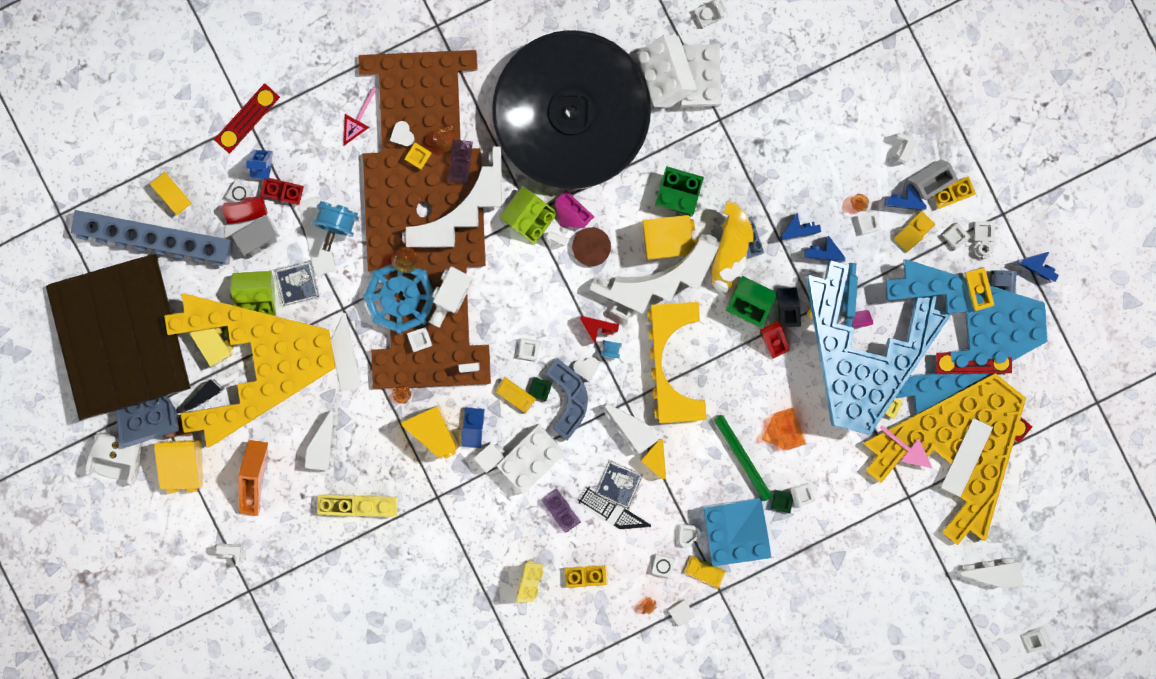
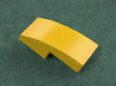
(955, 192)
(170, 193)
(586, 576)

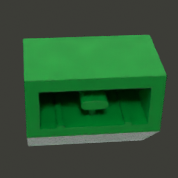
(679, 191)
(751, 302)

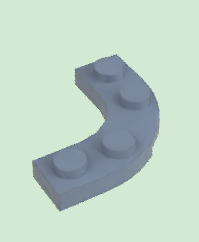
(576, 396)

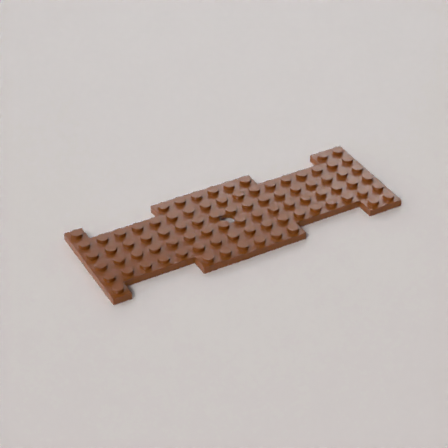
(425, 95)

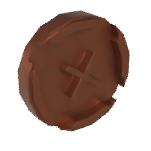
(591, 246)

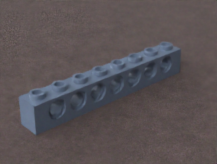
(83, 221)

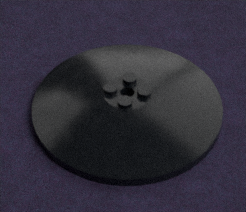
(566, 72)

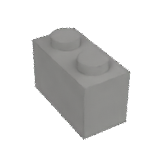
(933, 179)
(256, 236)

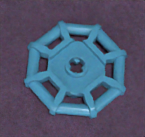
(404, 307)

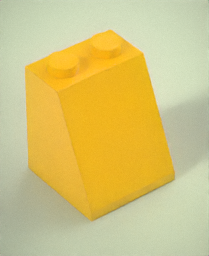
(668, 237)
(433, 432)
(179, 465)

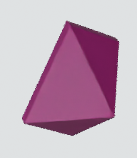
(571, 212)

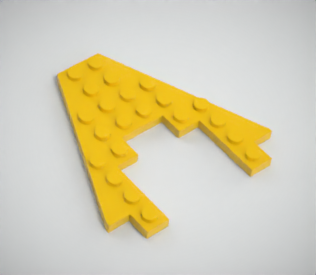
(284, 353)

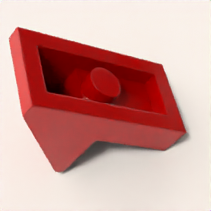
(593, 324)
(774, 339)

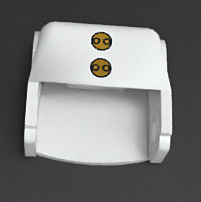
(112, 460)

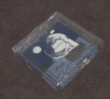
(296, 283)
(618, 484)

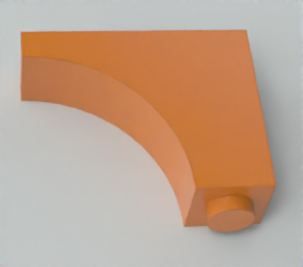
(251, 477)

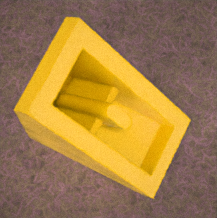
(655, 459)

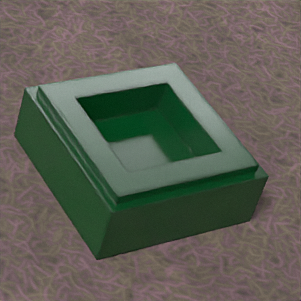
(540, 388)
(782, 501)

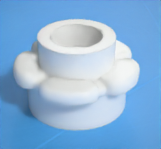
(984, 254)

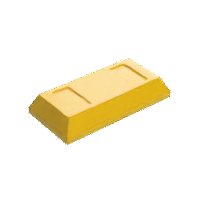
(515, 395)
(704, 572)

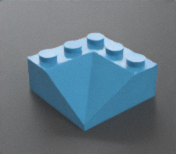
(737, 532)

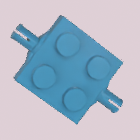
(848, 302)

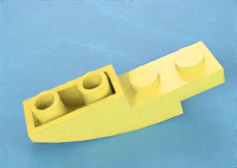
(357, 505)

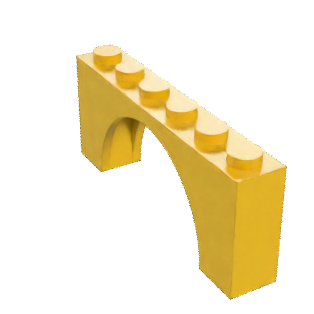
(671, 404)

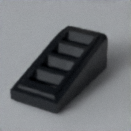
(207, 392)

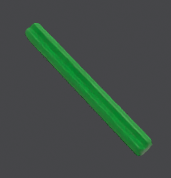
(742, 457)

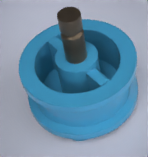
(335, 221)

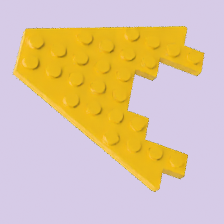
(943, 430)

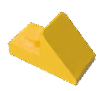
(914, 231)
(978, 283)

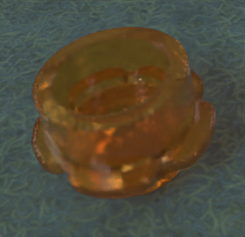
(859, 202)
(401, 394)
(648, 606)

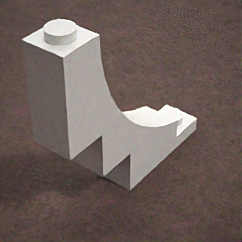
(485, 194)
(637, 291)

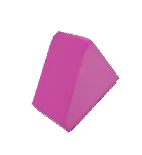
(862, 318)

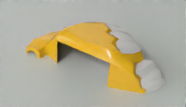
(733, 248)

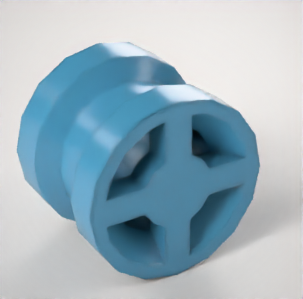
(611, 349)

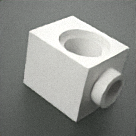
(490, 456)

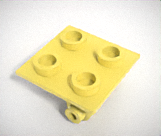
(528, 588)

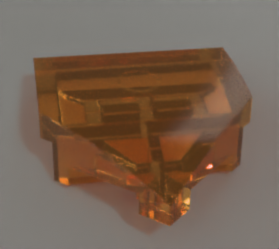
(785, 430)

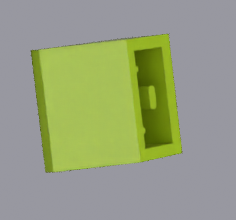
(528, 215)
(254, 291)

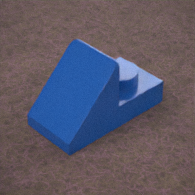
(260, 164)
(911, 201)
(794, 230)
(831, 252)
(1035, 264)
(473, 427)

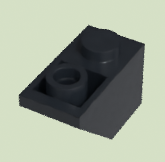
(788, 307)

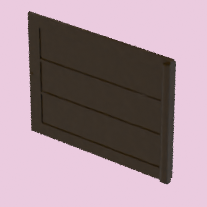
(117, 337)

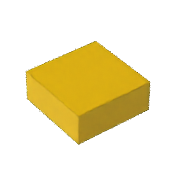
(418, 156)

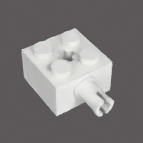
(450, 294)

